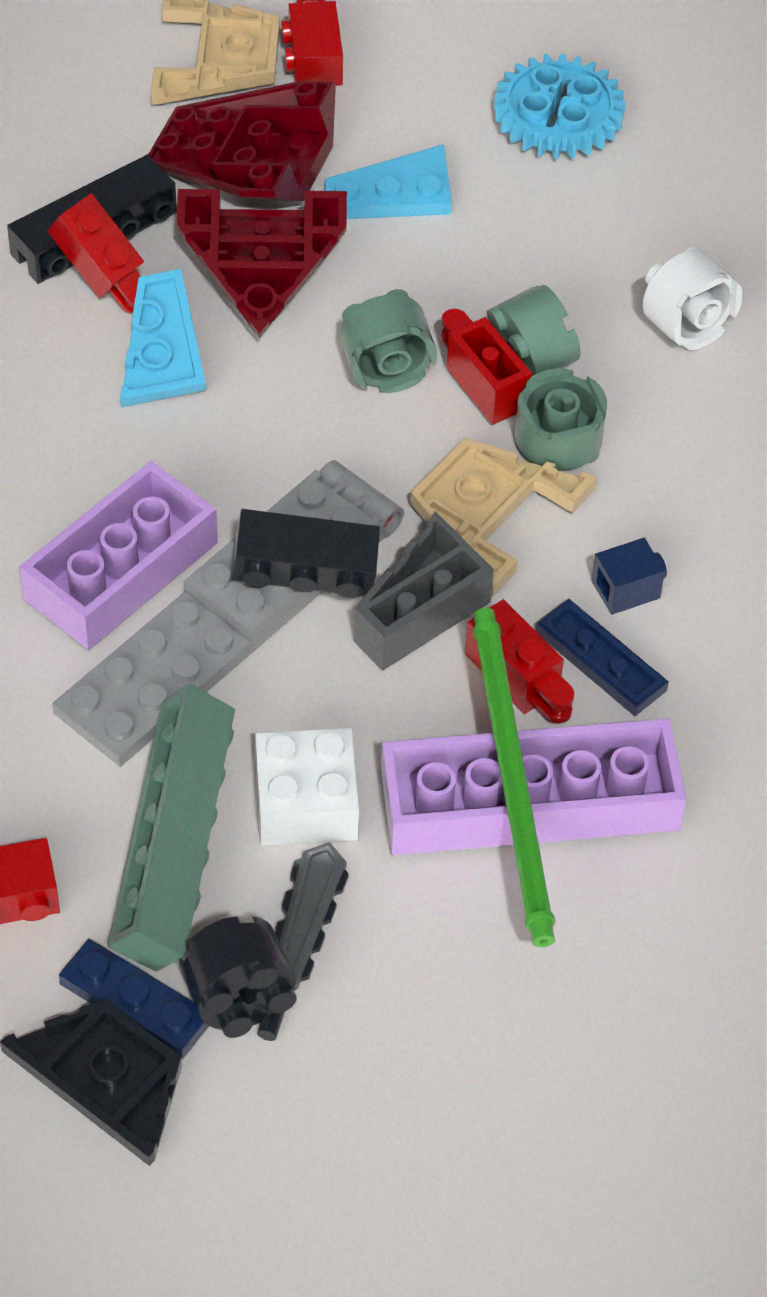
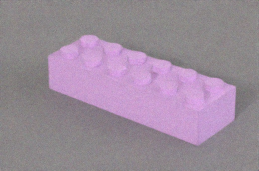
(577, 777)

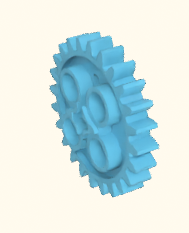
(585, 115)

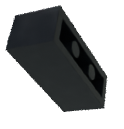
(305, 553)

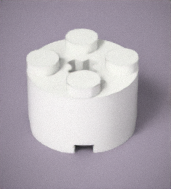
(691, 298)

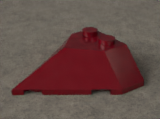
(261, 253)

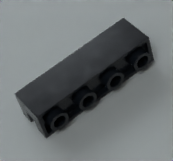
(131, 195)

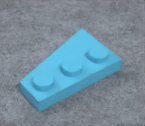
(397, 187)
(163, 343)

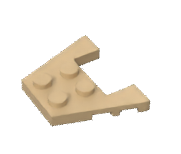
(234, 51)
(483, 486)

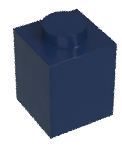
(628, 575)

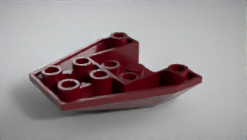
(252, 141)

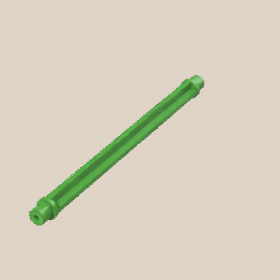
(534, 891)

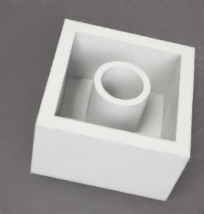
(306, 786)

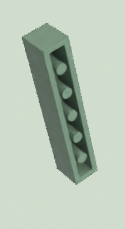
(172, 829)

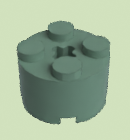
(536, 330)
(387, 342)
(560, 419)

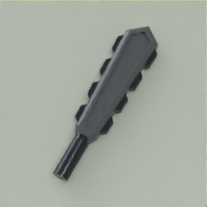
(307, 907)

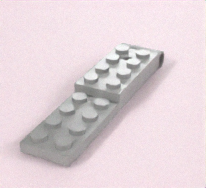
(208, 625)

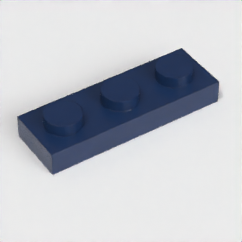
(160, 1010)

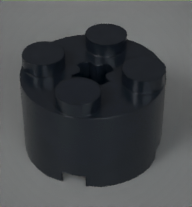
(238, 974)

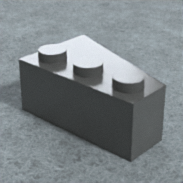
(423, 594)

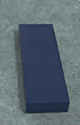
(602, 657)

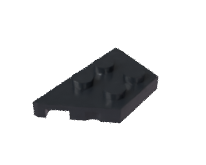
(105, 1071)

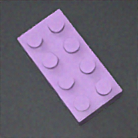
(119, 555)

